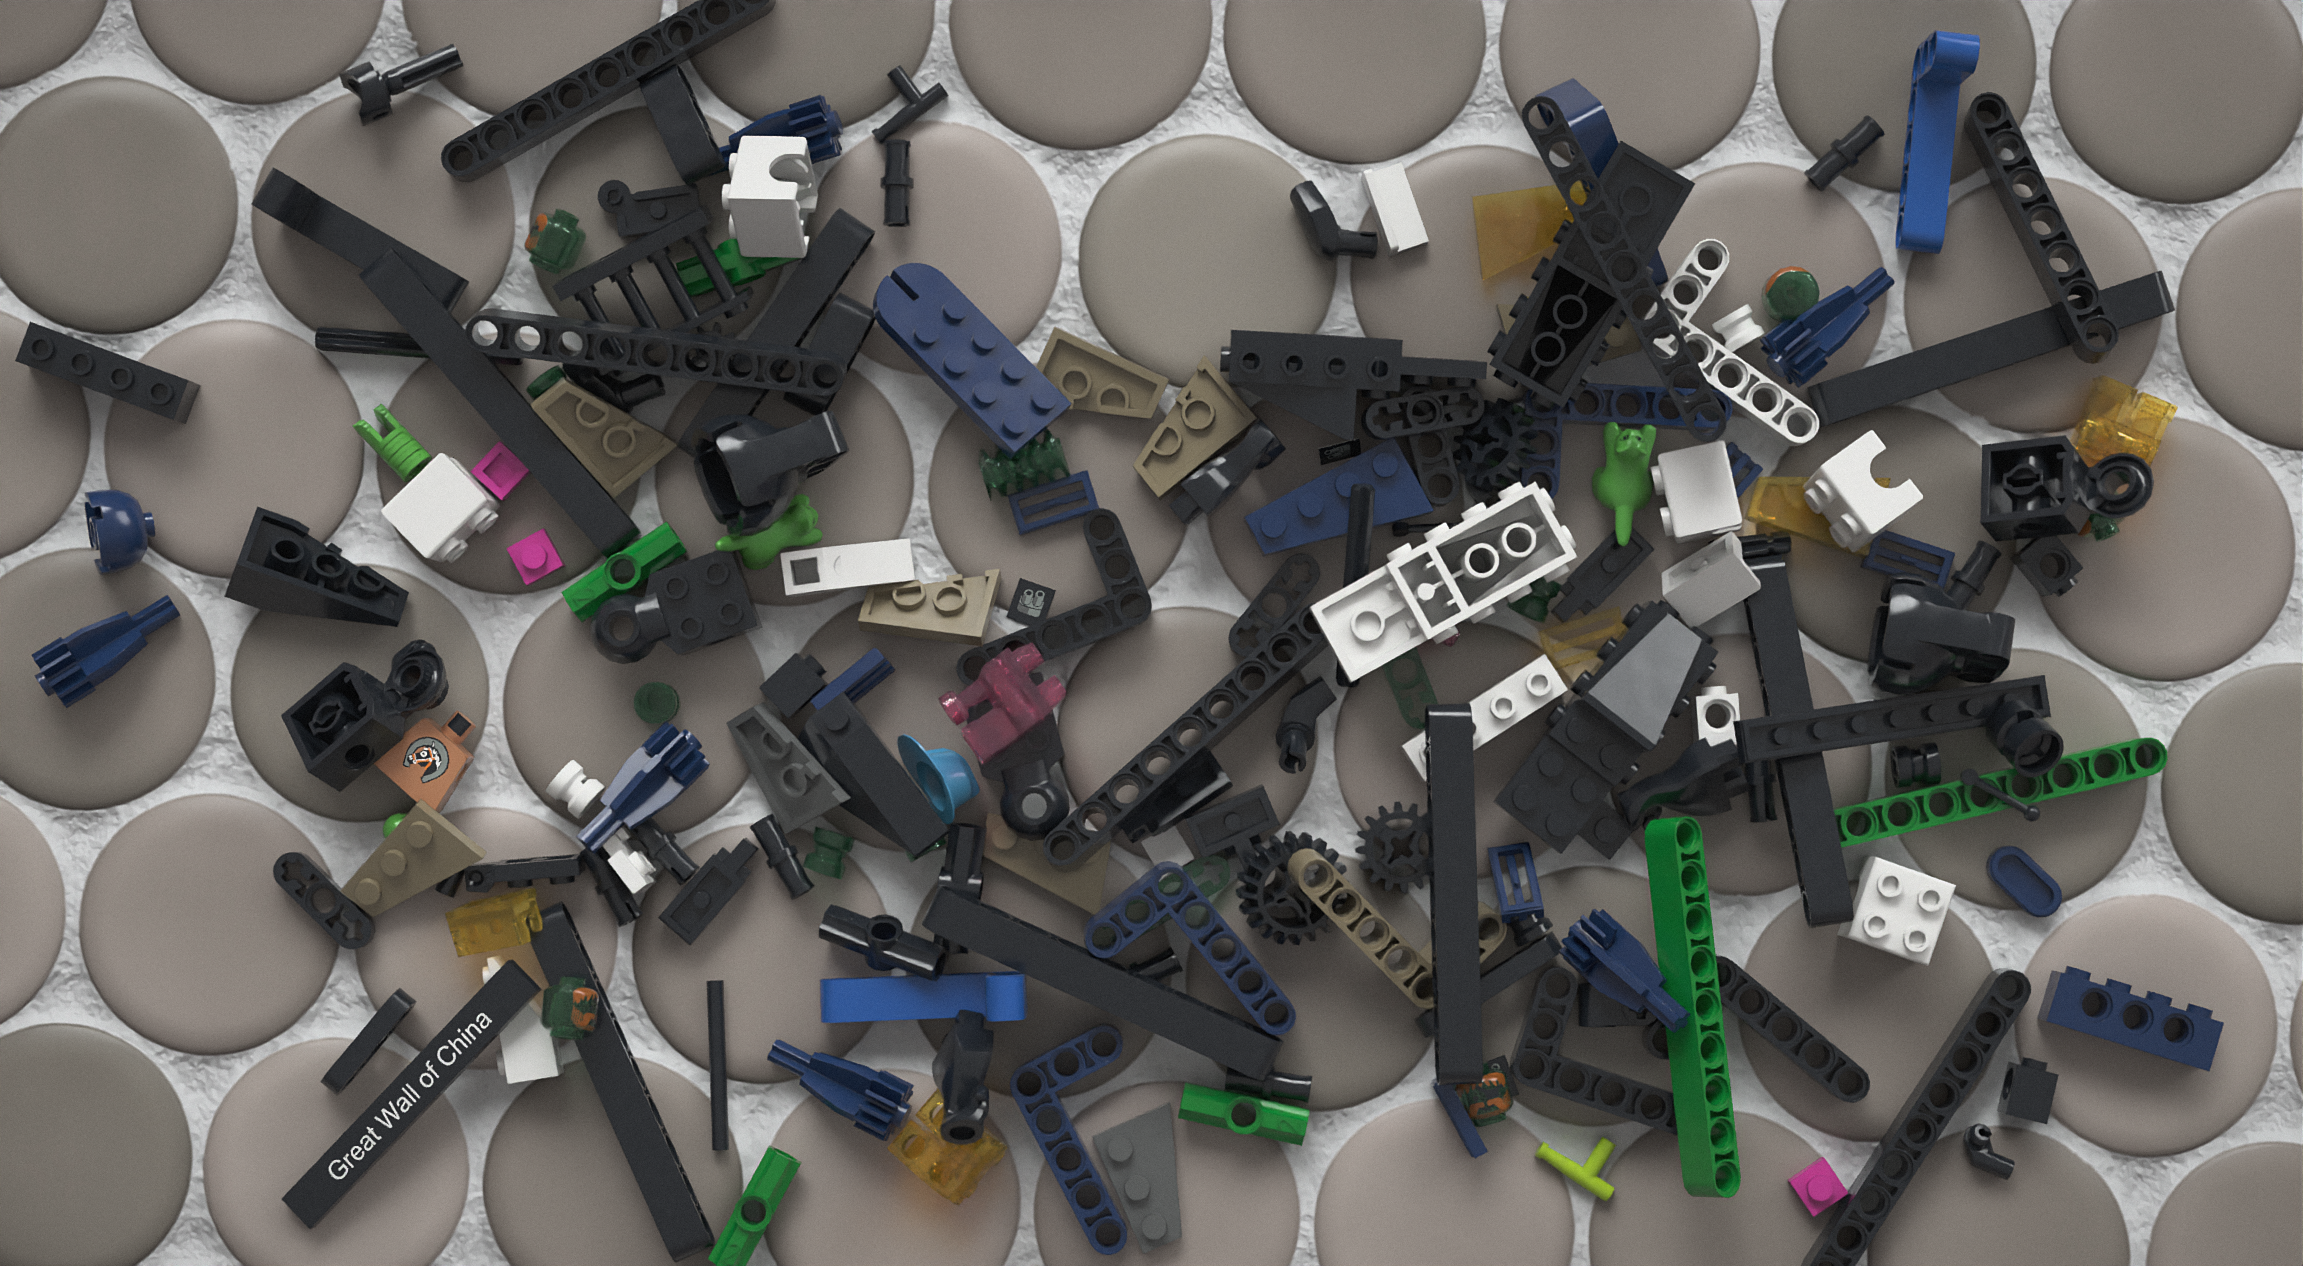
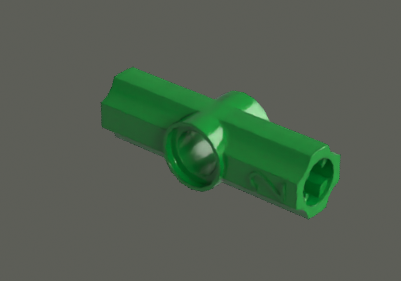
(737, 267)
(647, 555)
(1271, 1121)
(766, 1186)

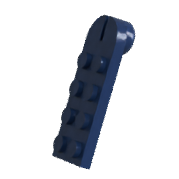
(967, 356)

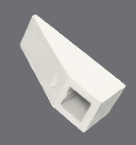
(847, 567)
(525, 1043)

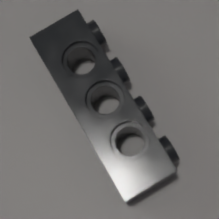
(107, 372)

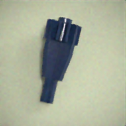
(805, 119)
(1801, 346)
(97, 651)
(647, 783)
(1620, 967)
(850, 1089)

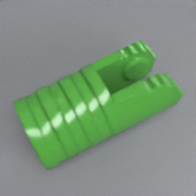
(398, 448)

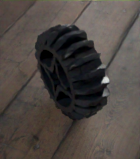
(1259, 898)

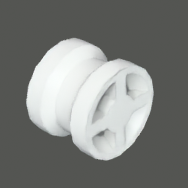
(1738, 328)

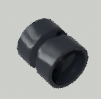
(2024, 738)

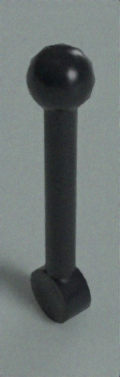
(1402, 529)
(1970, 777)

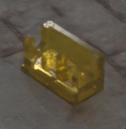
(494, 922)

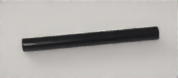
(717, 1065)

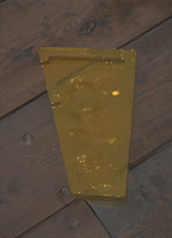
(1519, 223)
(1782, 506)

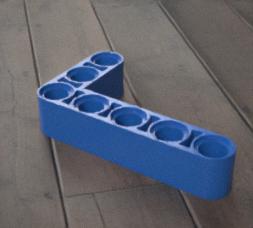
(1938, 70)
(911, 997)

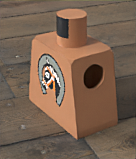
(430, 759)

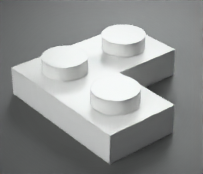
(631, 866)

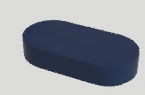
(2024, 881)

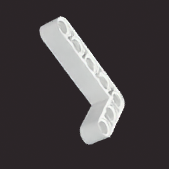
(1717, 356)

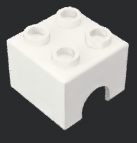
(767, 192)
(1697, 492)
(1852, 498)
(442, 509)
(1898, 910)

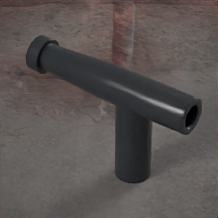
(917, 103)

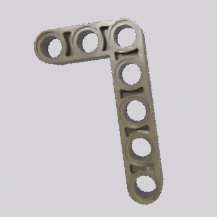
(1384, 938)

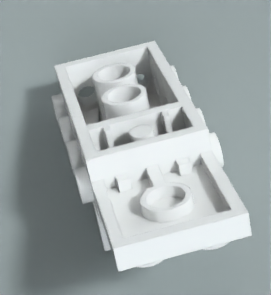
(1446, 580)

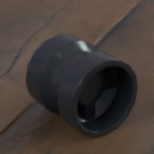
(1915, 765)

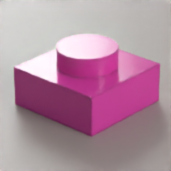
(501, 471)
(535, 557)
(1817, 1186)

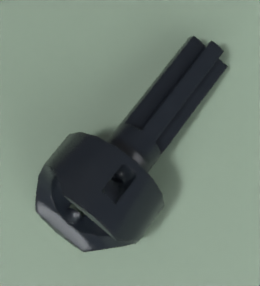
(376, 89)

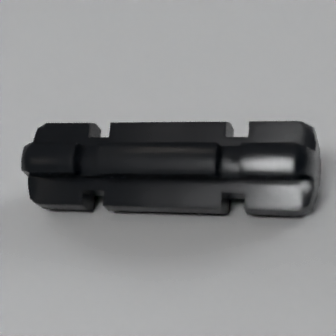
(1761, 544)

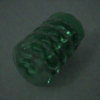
(1027, 463)

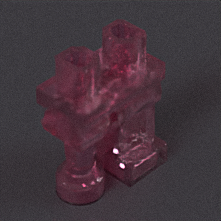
(1015, 699)

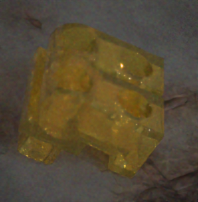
(2120, 421)
(950, 1168)

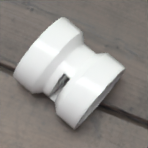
(575, 789)

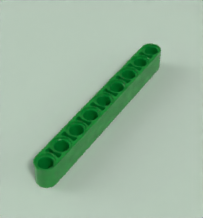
(1961, 806)
(1690, 966)

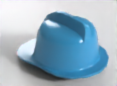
(940, 774)

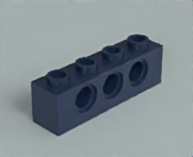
(2192, 1046)

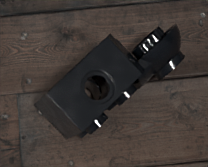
(2050, 491)
(682, 607)
(357, 718)
(1025, 771)

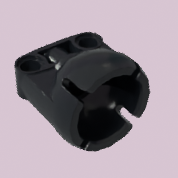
(759, 467)
(1928, 637)

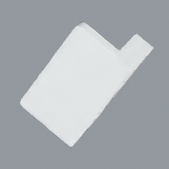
(1394, 209)
(1709, 581)

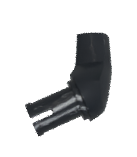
(1322, 229)
(614, 391)
(1298, 723)

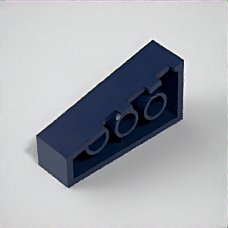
(1321, 506)

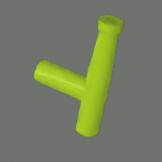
(1586, 1175)

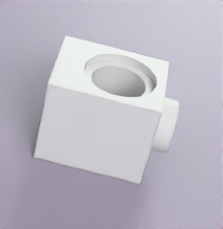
(1699, 705)

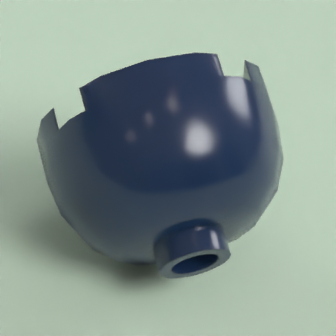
(117, 529)

